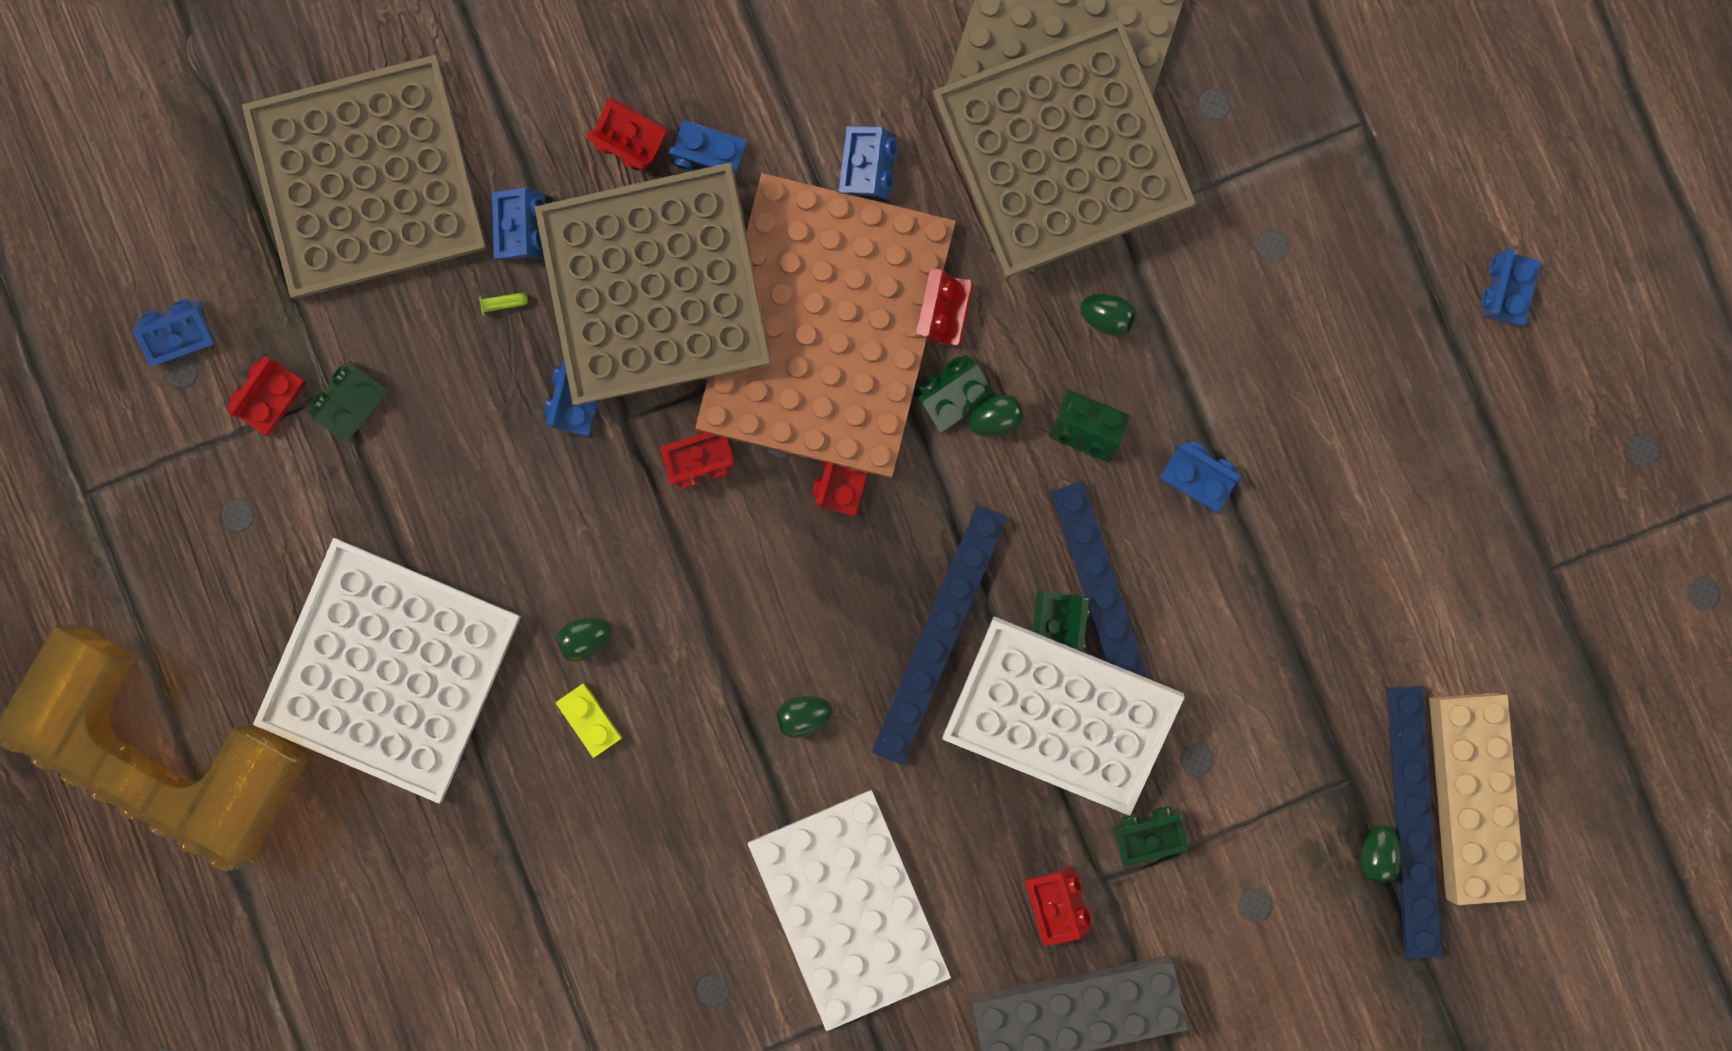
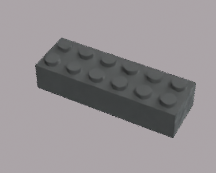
(1083, 1009)

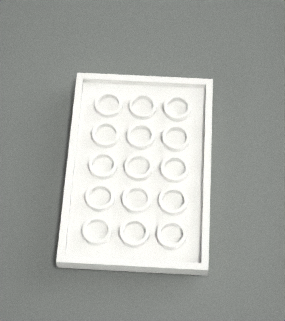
(1062, 716)
(849, 910)

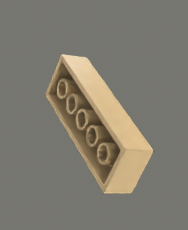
(1477, 798)

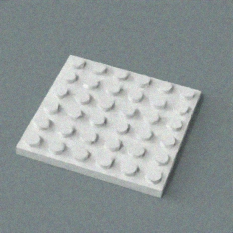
(387, 670)

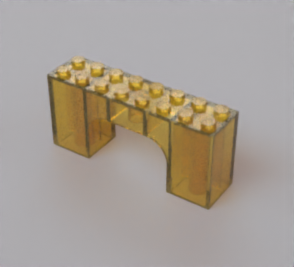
(67, 726)

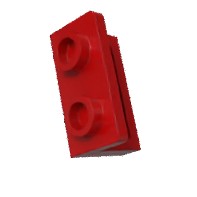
(628, 135)
(697, 458)

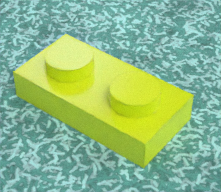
(588, 720)

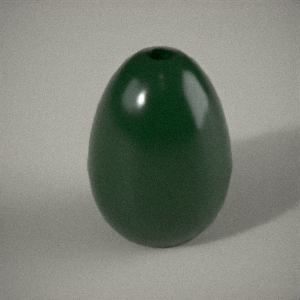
(1108, 314)
(996, 417)
(583, 638)
(803, 715)
(1381, 855)

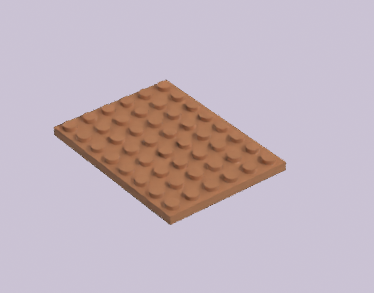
(840, 321)

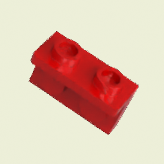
(944, 308)
(265, 395)
(839, 489)
(1059, 906)

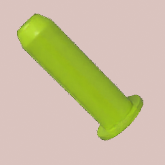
(503, 302)

